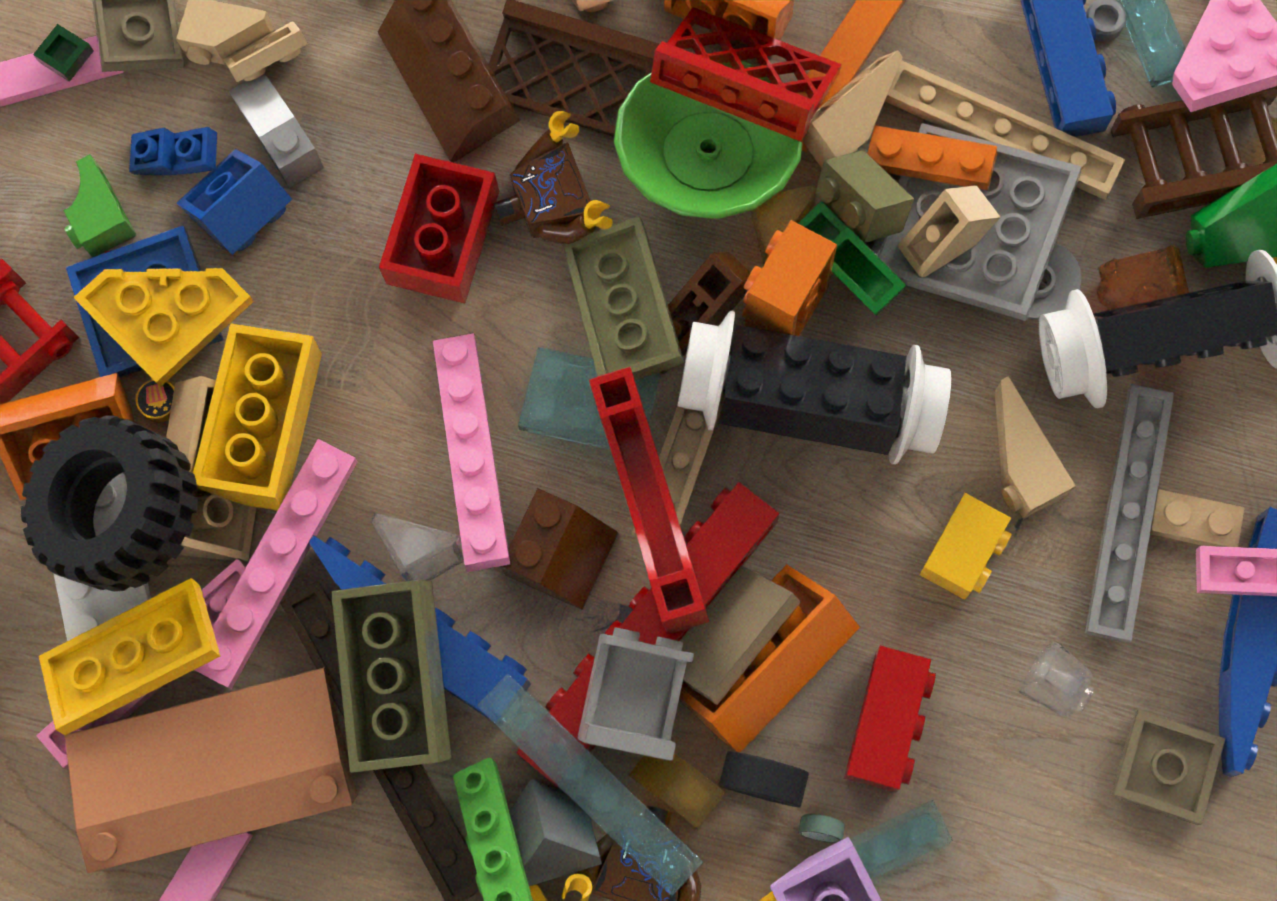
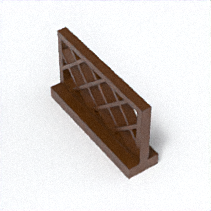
(575, 35)

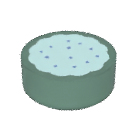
(821, 828)

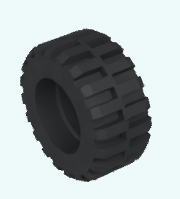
(68, 486)

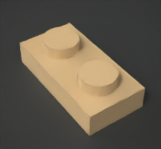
(279, 45)
(1196, 520)

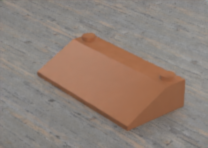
(207, 770)

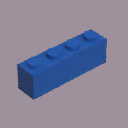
(1070, 65)

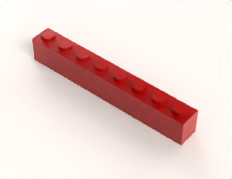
(716, 554)

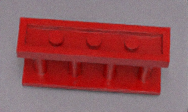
(52, 344)

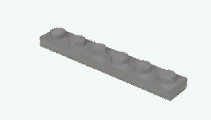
(1129, 514)

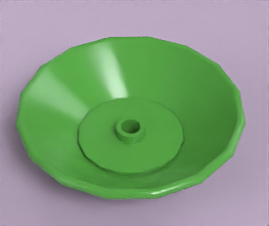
(662, 154)

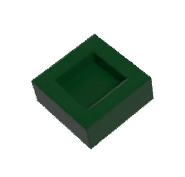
(63, 52)

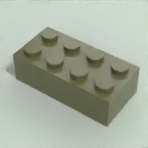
(391, 675)

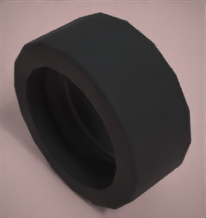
(764, 779)

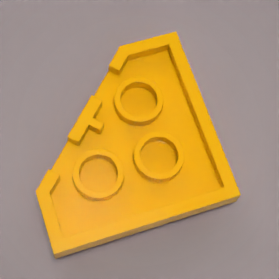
(163, 313)

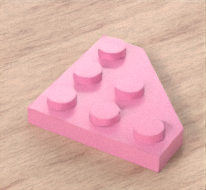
(1228, 54)

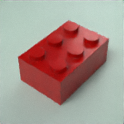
(439, 228)

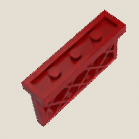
(738, 88)

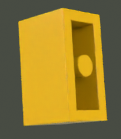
(966, 547)

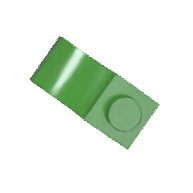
(96, 214)

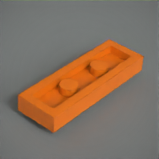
(933, 157)

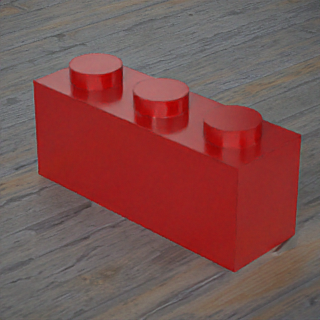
(890, 720)

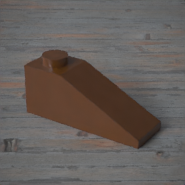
(708, 295)

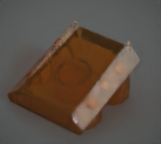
(1142, 278)

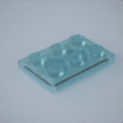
(562, 401)

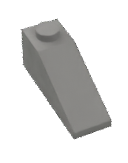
(277, 129)

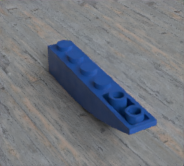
(1248, 663)
(466, 665)

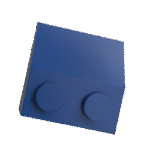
(235, 201)

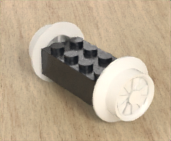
(1087, 346)
(815, 389)

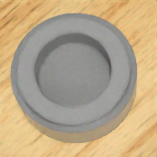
(1108, 18)

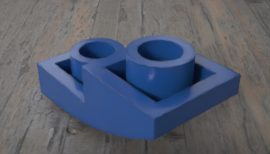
(173, 153)

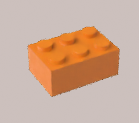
(790, 282)

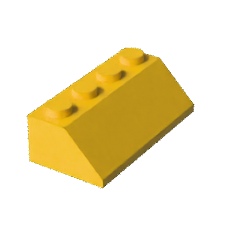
(257, 416)

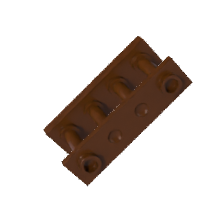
(1197, 187)

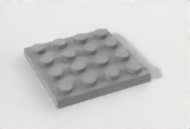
(1011, 258)

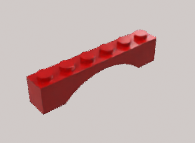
(649, 501)

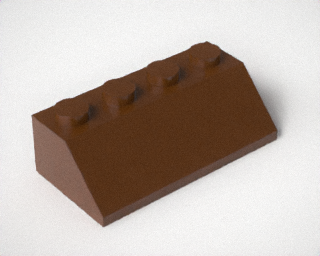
(446, 74)

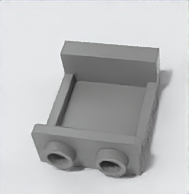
(634, 694)

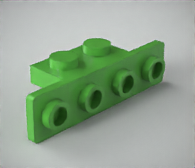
(491, 833)

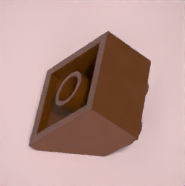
(559, 549)

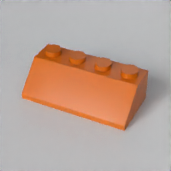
(782, 667)

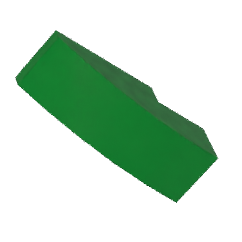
(854, 261)

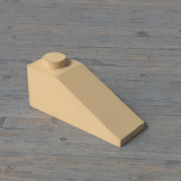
(851, 113)
(1028, 463)

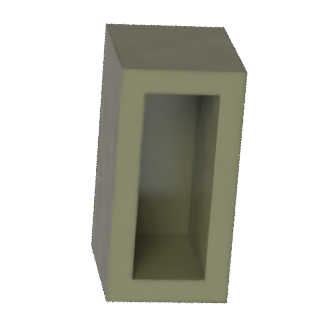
(864, 196)

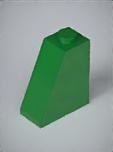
(1237, 223)

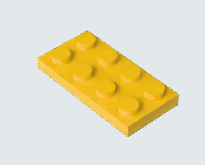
(128, 656)

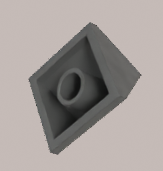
(552, 833)

